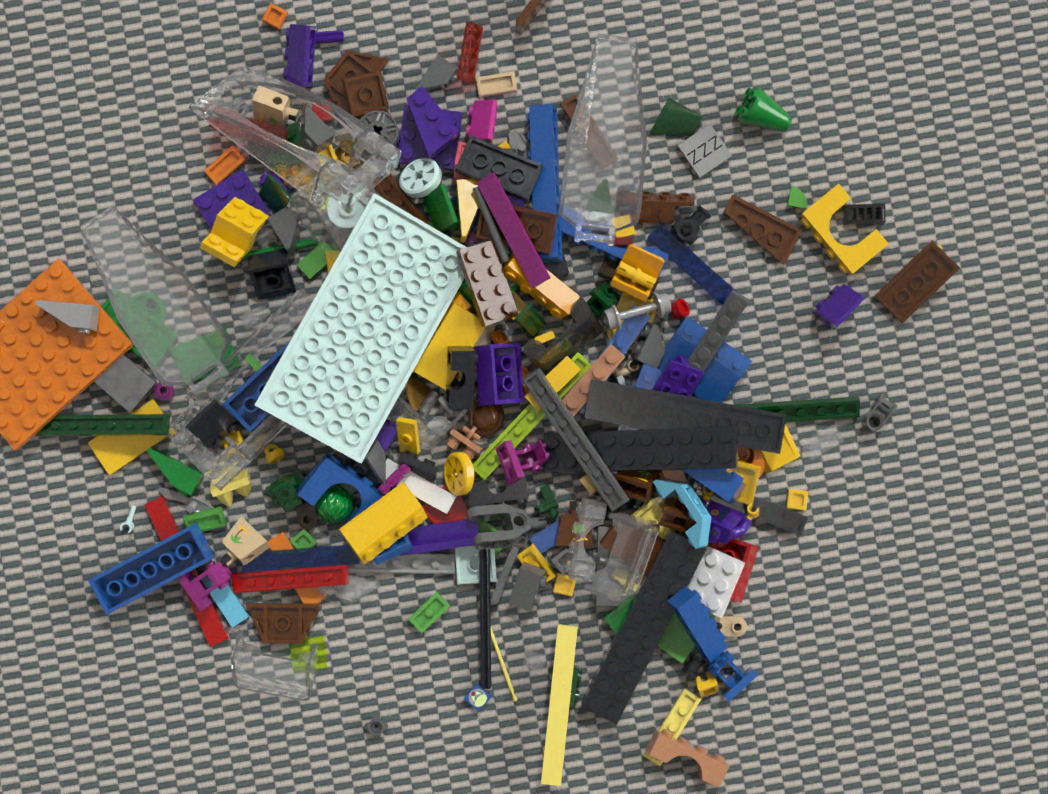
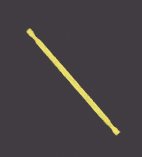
(503, 666)

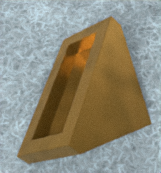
(416, 392)

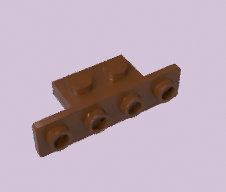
(661, 206)

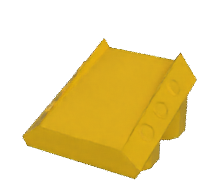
(788, 453)

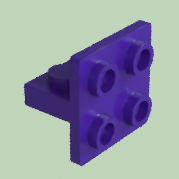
(678, 377)

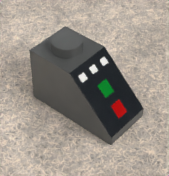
(439, 75)

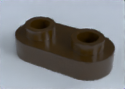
(307, 510)

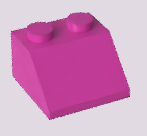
(483, 120)

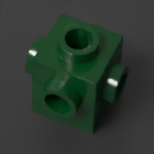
(602, 299)

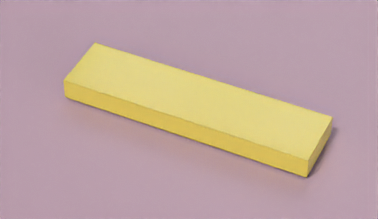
(678, 717)

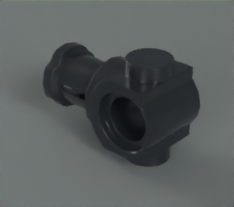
(692, 225)

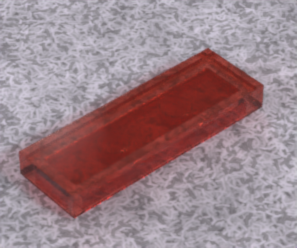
(470, 53)

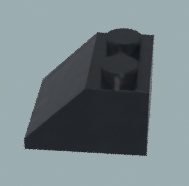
(271, 274)
(214, 424)

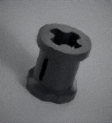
(693, 665)

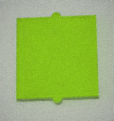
(297, 649)

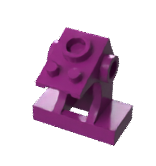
(533, 456)
(218, 574)

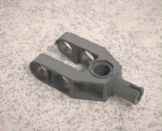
(509, 515)

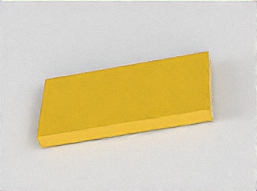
(456, 329)
(118, 451)

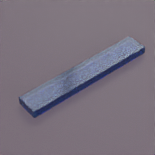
(690, 263)
(302, 558)

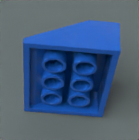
(722, 371)

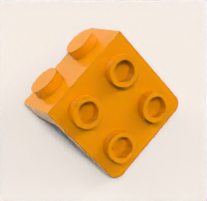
(646, 262)

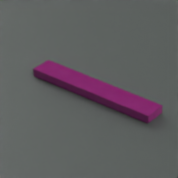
(513, 230)

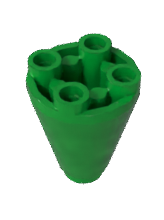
(762, 111)

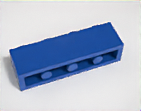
(698, 624)

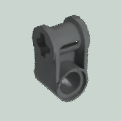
(881, 411)

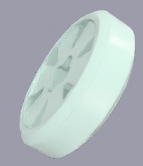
(424, 168)

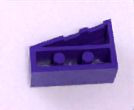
(433, 124)

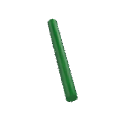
(300, 244)

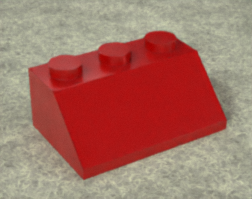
(744, 552)

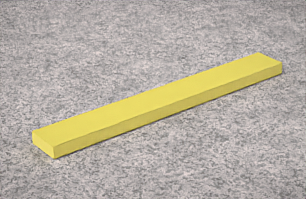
(559, 705)

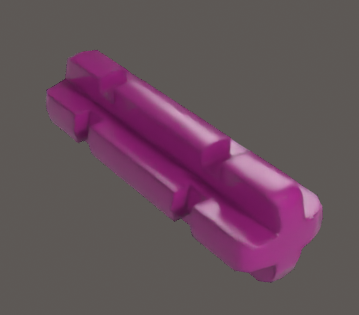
(394, 478)

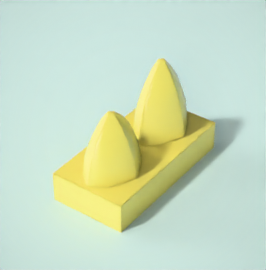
(240, 484)

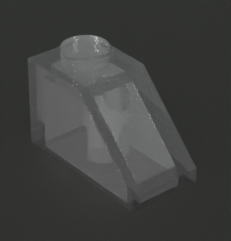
(357, 588)

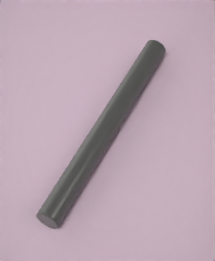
(491, 225)

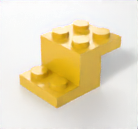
(234, 231)

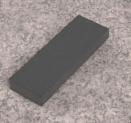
(504, 574)

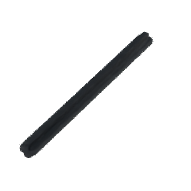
(485, 618)

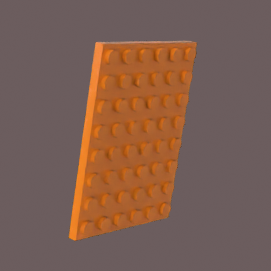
(47, 360)

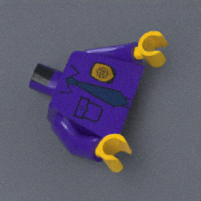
(725, 521)

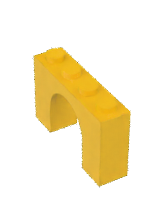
(849, 257)

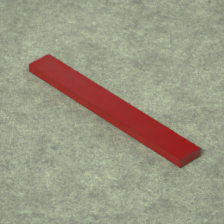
(166, 527)

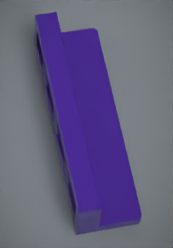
(442, 536)

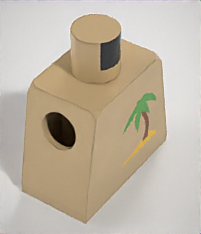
(273, 107)
(243, 543)

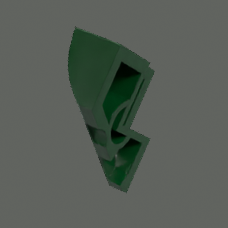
(676, 120)

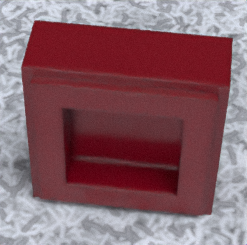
(623, 241)

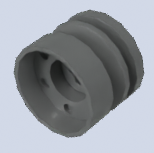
(385, 124)

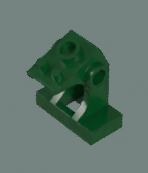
(285, 490)

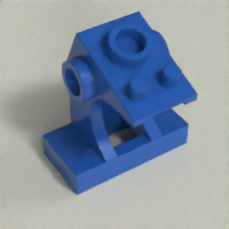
(736, 680)

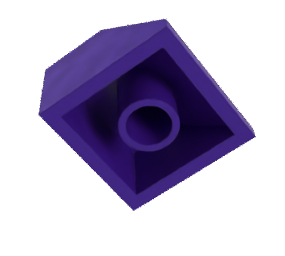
(838, 305)

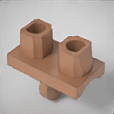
(457, 437)

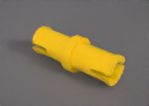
(636, 275)

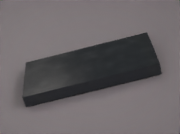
(514, 172)

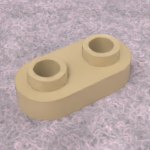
(728, 623)

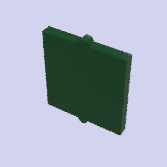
(274, 194)

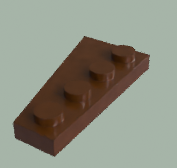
(766, 229)

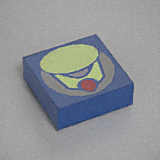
(477, 697)

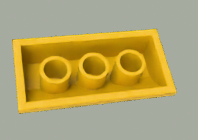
(383, 523)

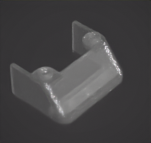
(429, 433)
(627, 558)
(272, 673)

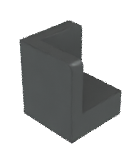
(560, 559)

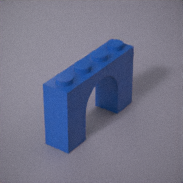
(332, 471)

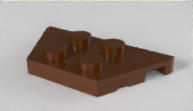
(350, 65)
(283, 621)

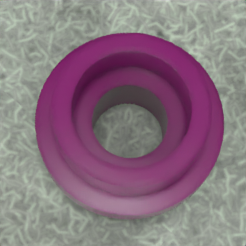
(170, 392)

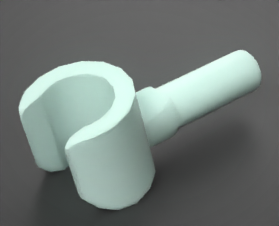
(129, 520)

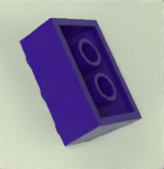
(300, 54)
(499, 374)

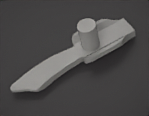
(518, 142)
(193, 503)

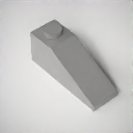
(78, 316)

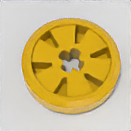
(459, 473)

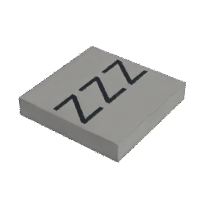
(704, 151)

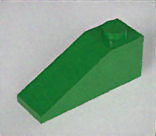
(179, 474)

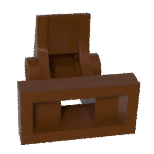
(673, 509)

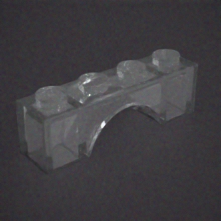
(591, 514)

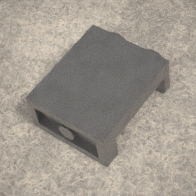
(126, 383)

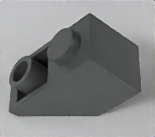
(649, 346)

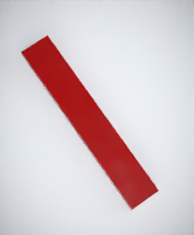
(290, 579)

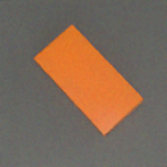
(225, 165)

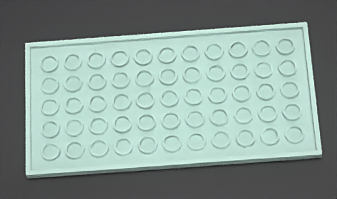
(365, 329)

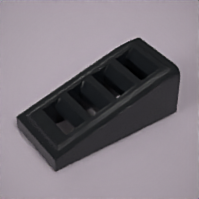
(872, 221)

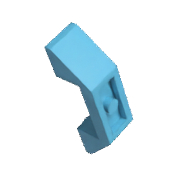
(699, 533)

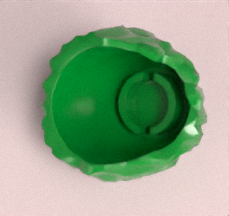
(335, 505)

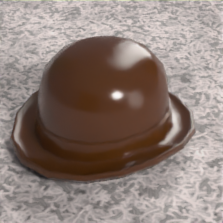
(487, 418)

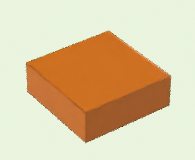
(274, 16)

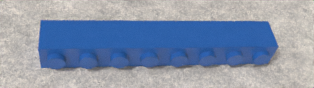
(544, 150)

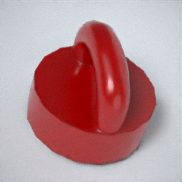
(679, 309)

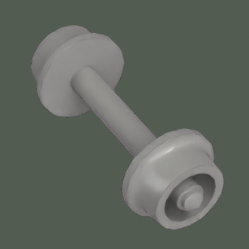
(660, 304)

